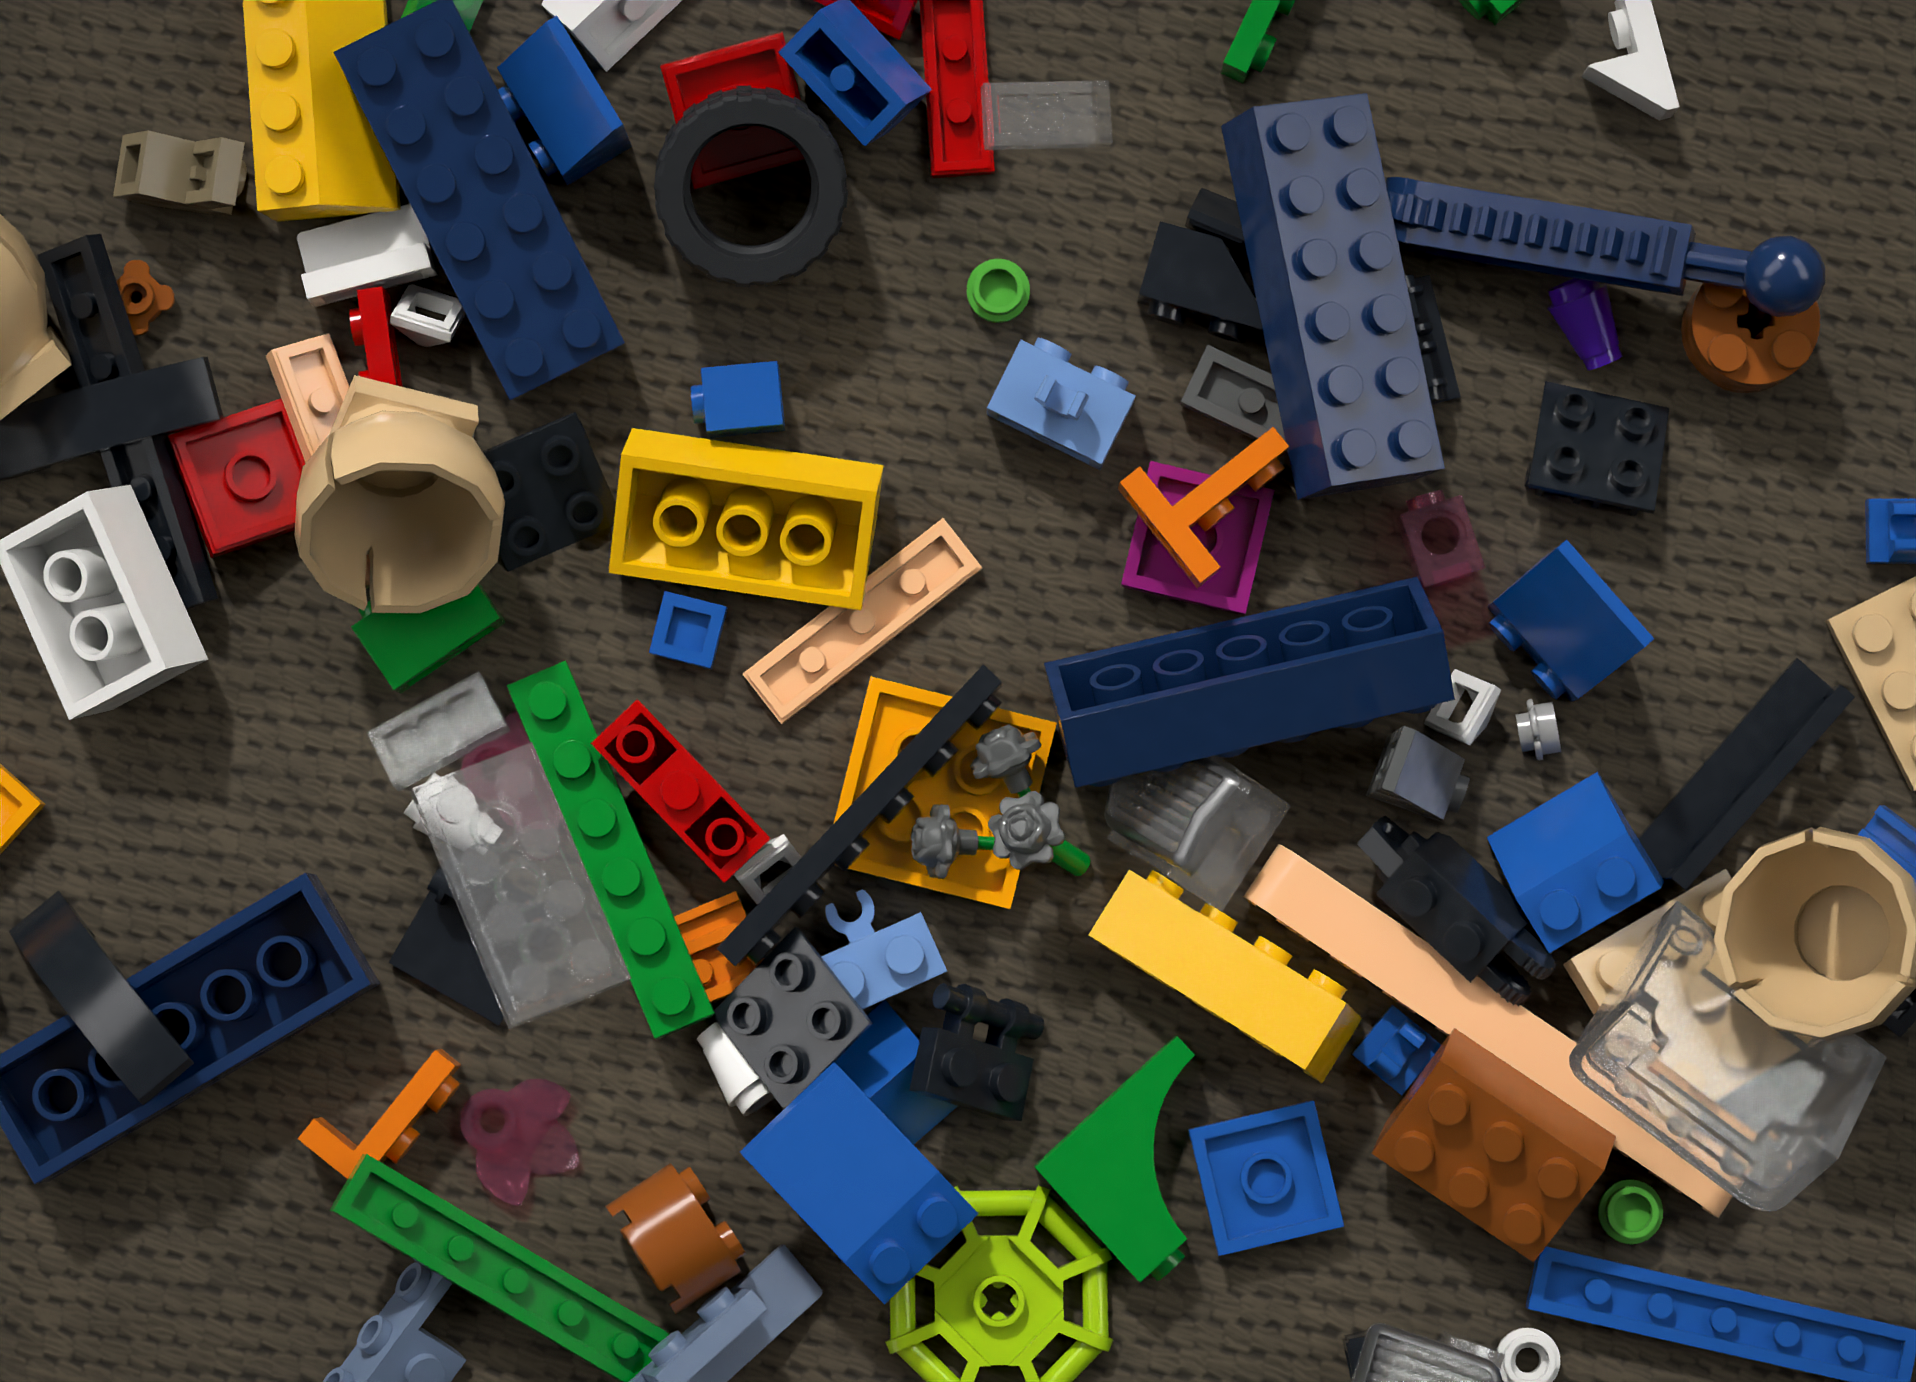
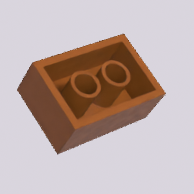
(1494, 1145)

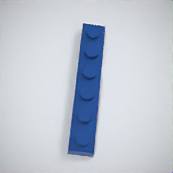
(1720, 1318)

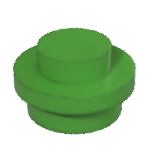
(998, 290)
(1630, 1211)

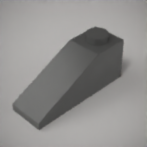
(1419, 775)

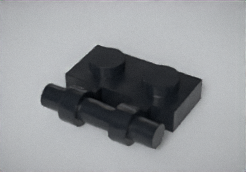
(972, 1072)

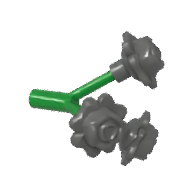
(1025, 831)

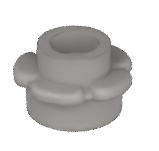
(1538, 729)

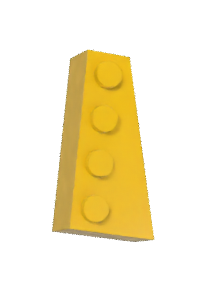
(1227, 974)

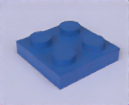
(1265, 1177)

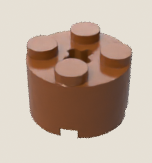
(1729, 354)
(676, 1236)

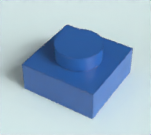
(688, 630)

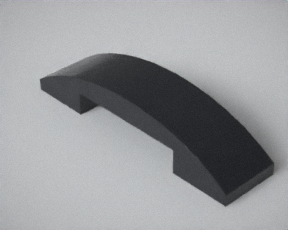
(107, 416)
(100, 998)

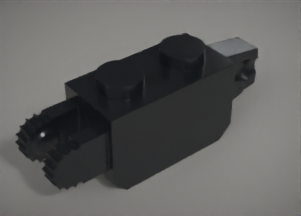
(1456, 907)

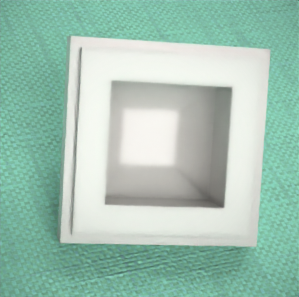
(423, 329)
(1484, 700)
(769, 854)

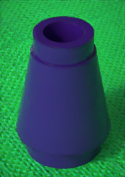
(1587, 320)

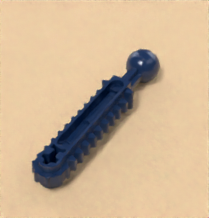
(1598, 245)

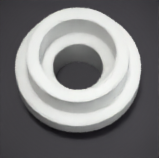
(1529, 1338)

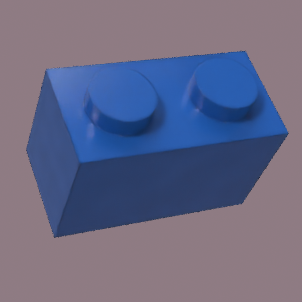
(855, 70)

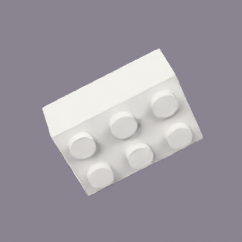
(100, 601)

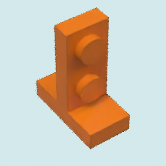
(1204, 504)
(394, 1131)

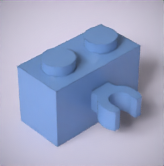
(1062, 402)
(885, 960)

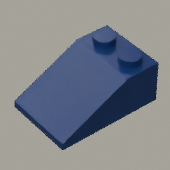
(1567, 624)
(859, 1183)

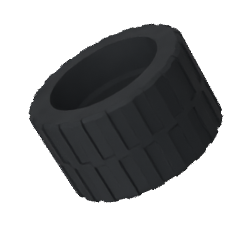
(750, 263)

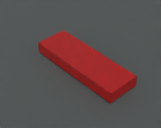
(955, 72)

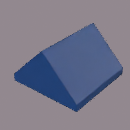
(883, 1068)

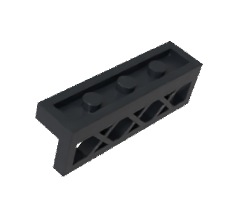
(1741, 773)

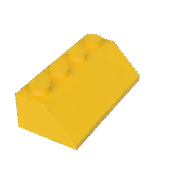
(307, 126)
(745, 518)

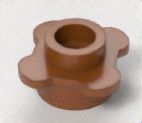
(154, 296)

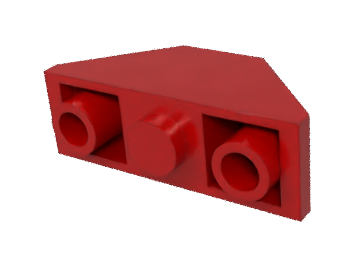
(681, 791)

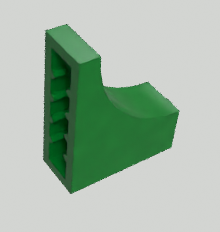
(1110, 1173)

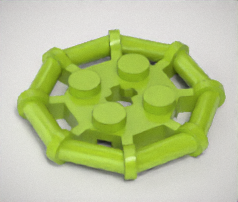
(1037, 1297)

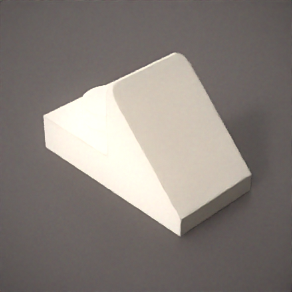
(1644, 73)

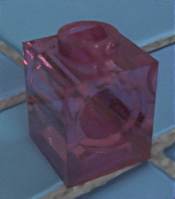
(1433, 568)

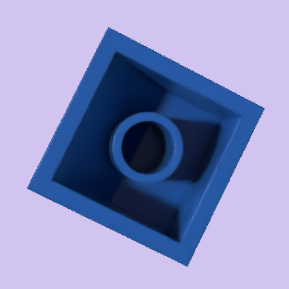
(562, 103)
(1574, 862)

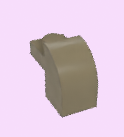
(180, 172)

